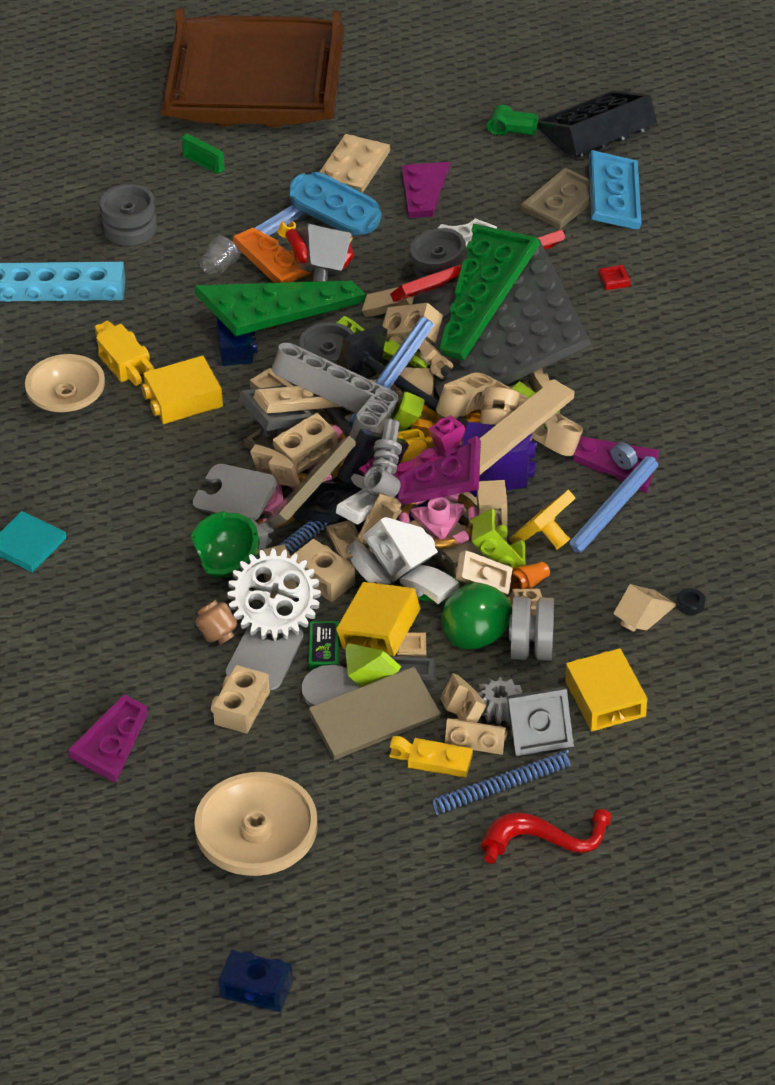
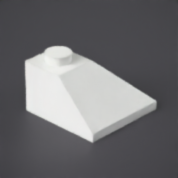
(399, 546)

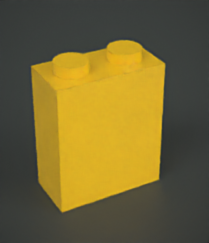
(182, 390)
(379, 617)
(606, 689)

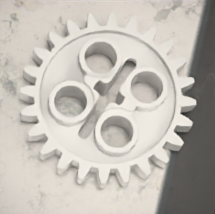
(267, 618)

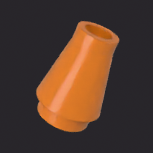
(528, 576)

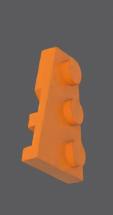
(272, 259)

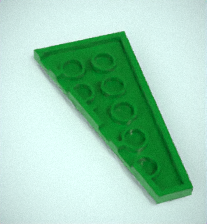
(484, 281)
(265, 305)

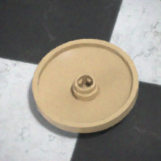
(256, 823)

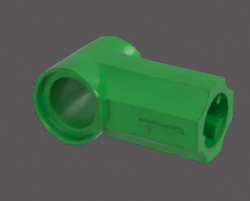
(506, 120)

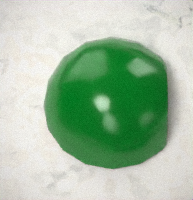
(224, 542)
(475, 615)

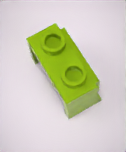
(492, 543)

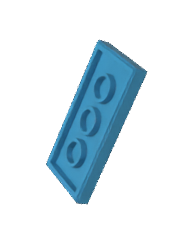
(614, 190)

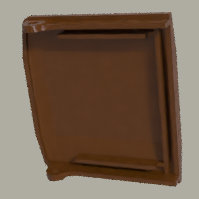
(254, 69)

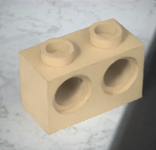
(402, 319)
(306, 442)
(240, 699)

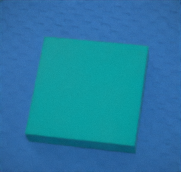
(29, 541)

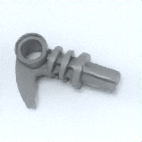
(380, 477)

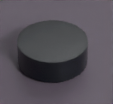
(690, 601)

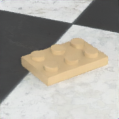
(355, 161)

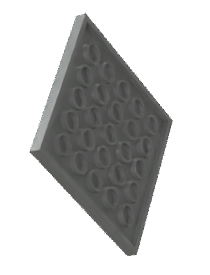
(526, 332)

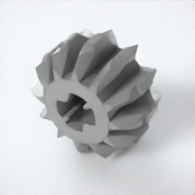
(494, 696)

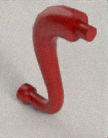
(518, 823)

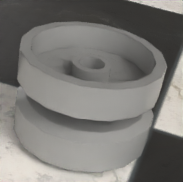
(531, 628)

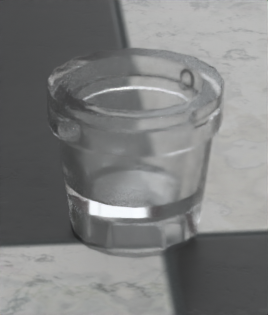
(219, 256)

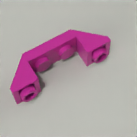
(445, 435)

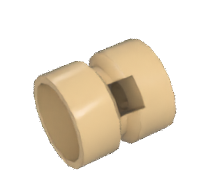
(498, 397)

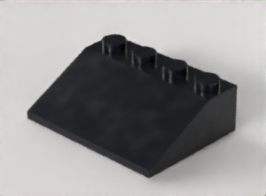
(599, 122)

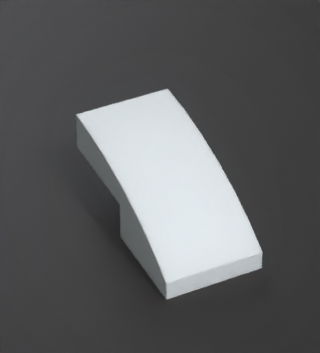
(430, 582)

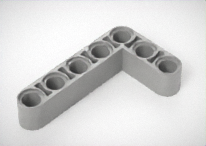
(356, 393)

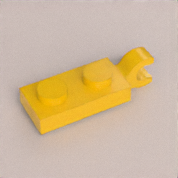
(432, 756)

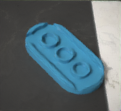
(334, 203)

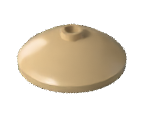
(65, 383)

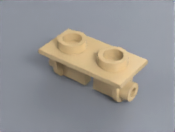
(383, 507)
(476, 736)

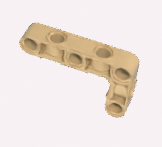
(468, 394)

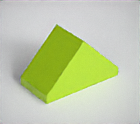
(369, 664)

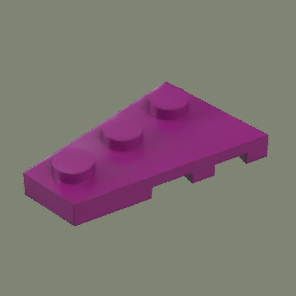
(423, 187)
(597, 456)
(447, 476)
(111, 738)

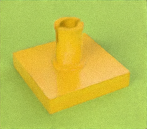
(545, 522)

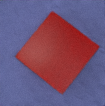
(614, 277)

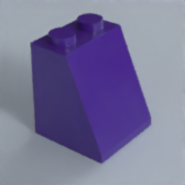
(513, 467)

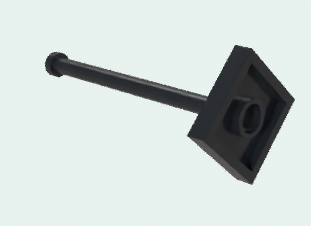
(363, 356)
(364, 447)

